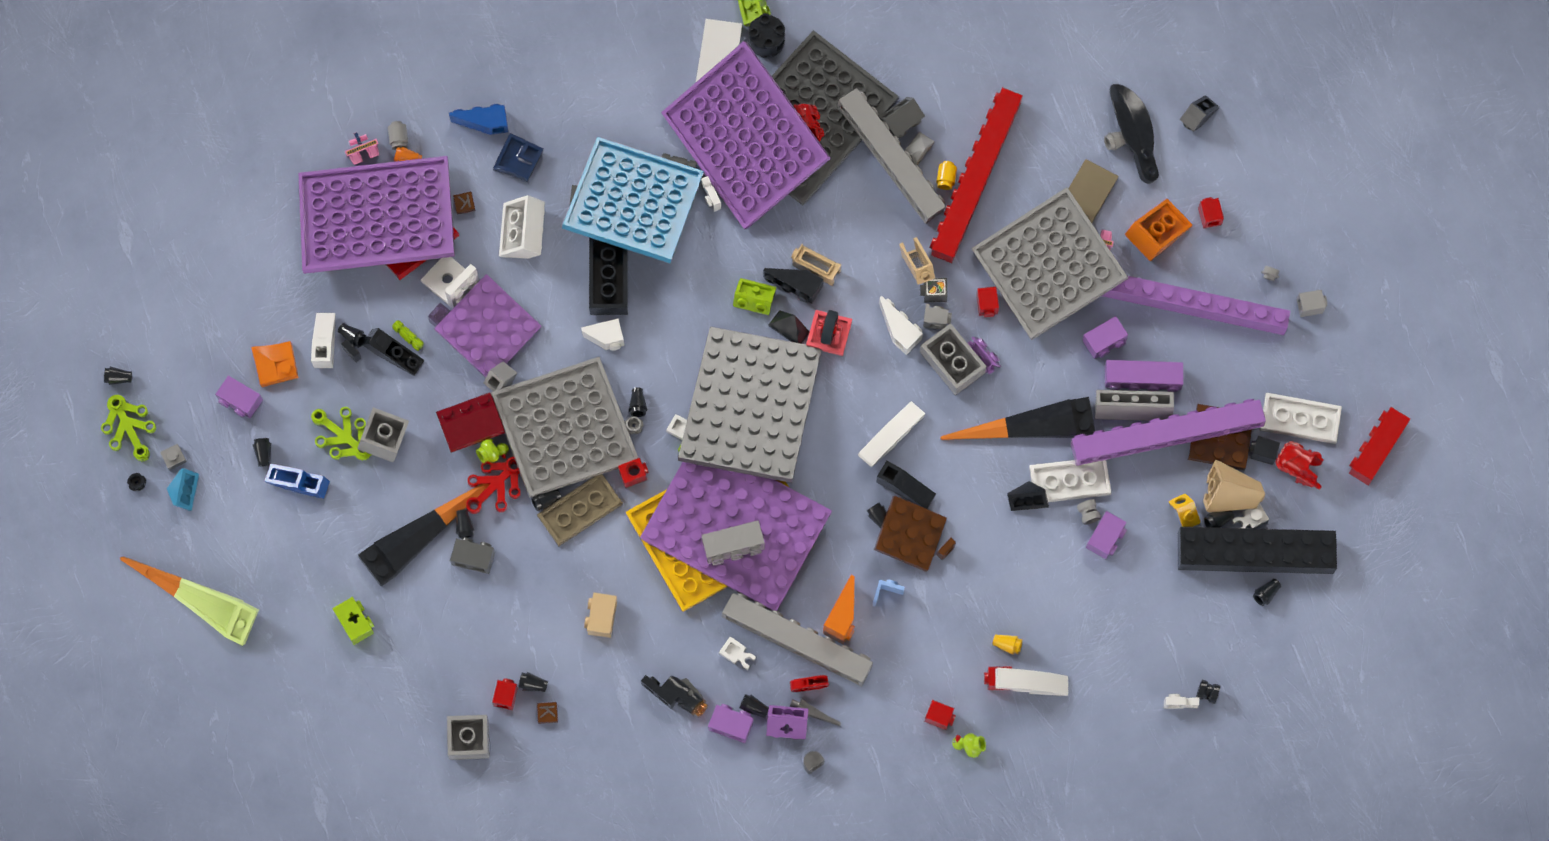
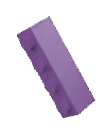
(1143, 375)

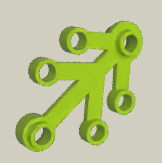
(127, 424)
(343, 436)

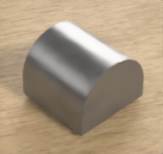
(812, 761)

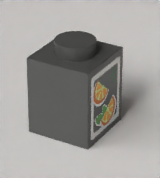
(934, 290)

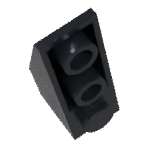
(799, 282)
(392, 351)
(905, 485)

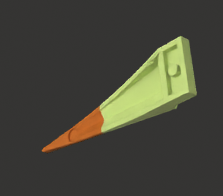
(223, 612)

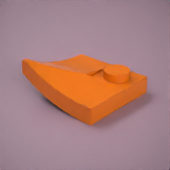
(275, 363)

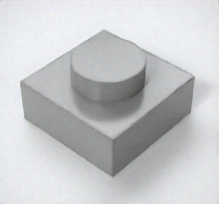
(173, 457)

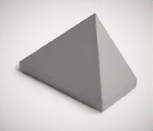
(919, 147)

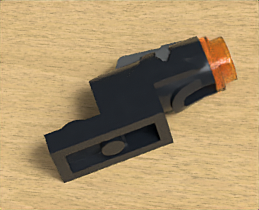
(677, 691)

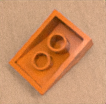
(1158, 229)
(840, 620)

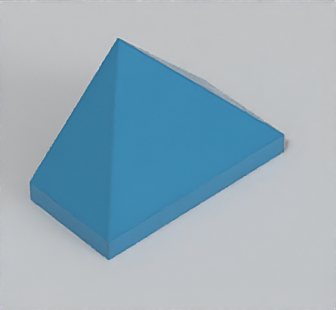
(183, 489)

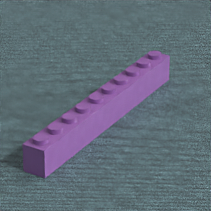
(1201, 304)
(1167, 432)

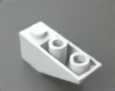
(902, 331)
(323, 340)

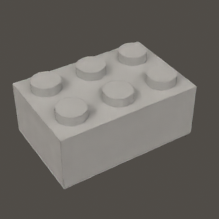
(953, 359)
(733, 543)

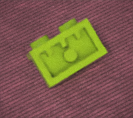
(752, 9)
(754, 296)

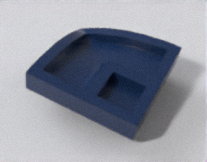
(518, 157)

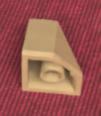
(1231, 490)

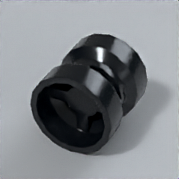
(1208, 691)

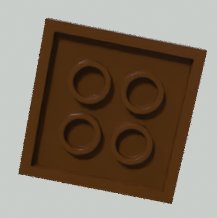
(1228, 449)
(910, 533)

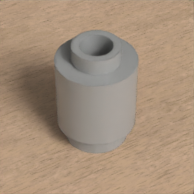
(397, 135)

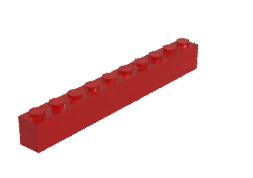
(976, 175)

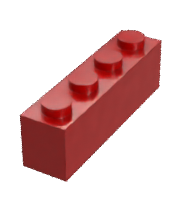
(1379, 446)

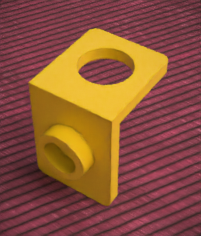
(1186, 511)

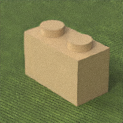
(602, 615)

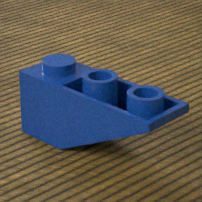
(486, 120)

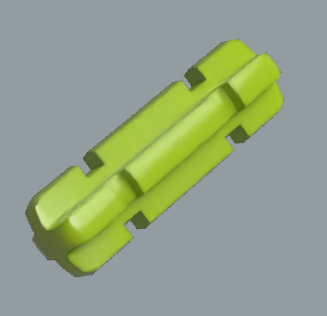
(408, 335)

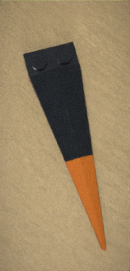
(1055, 420)
(396, 550)

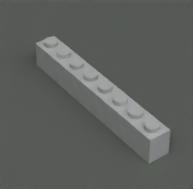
(891, 155)
(797, 639)

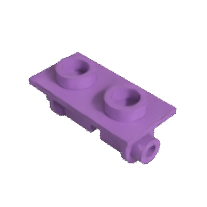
(989, 359)

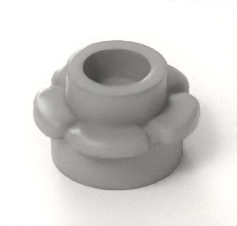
(1270, 273)
(634, 420)

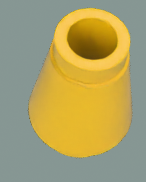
(1008, 643)

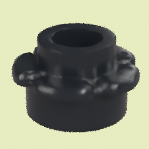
(136, 477)

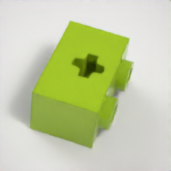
(356, 631)

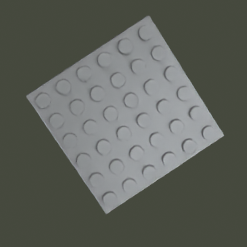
(1049, 263)
(564, 427)

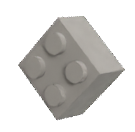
(383, 434)
(468, 737)

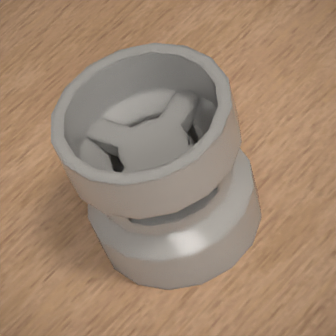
(1089, 511)

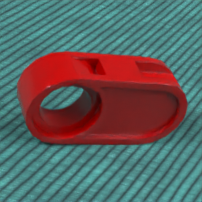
(809, 683)

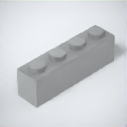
(1133, 405)

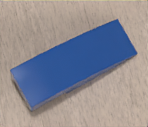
(297, 481)

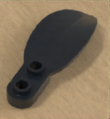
(1136, 130)

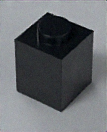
(1264, 450)

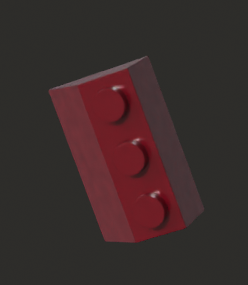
(470, 422)

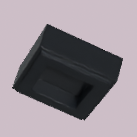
(351, 350)

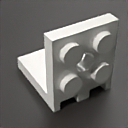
(461, 284)

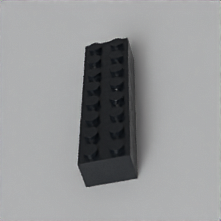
(1257, 550)

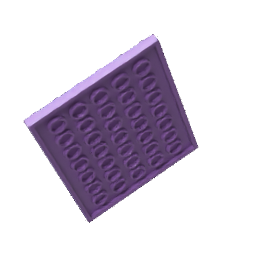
(745, 135)
(376, 214)
(716, 499)

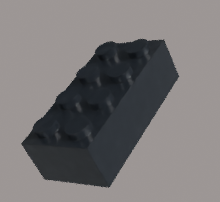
(607, 279)

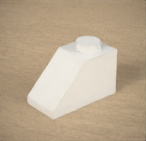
(605, 334)

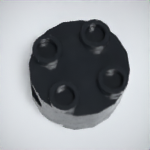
(766, 35)

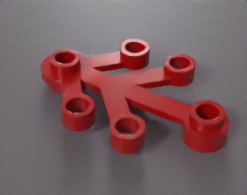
(496, 482)

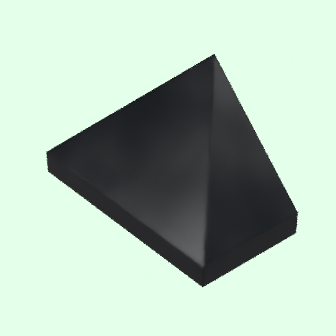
(789, 327)
(1028, 497)

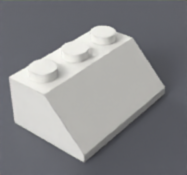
(522, 228)

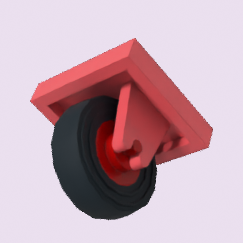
(829, 332)

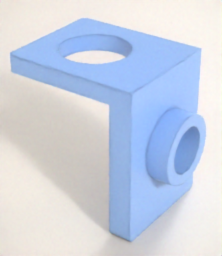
(888, 585)

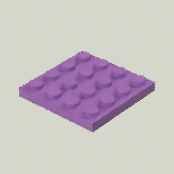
(487, 326)

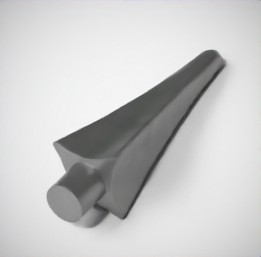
(813, 712)

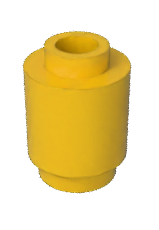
(946, 175)

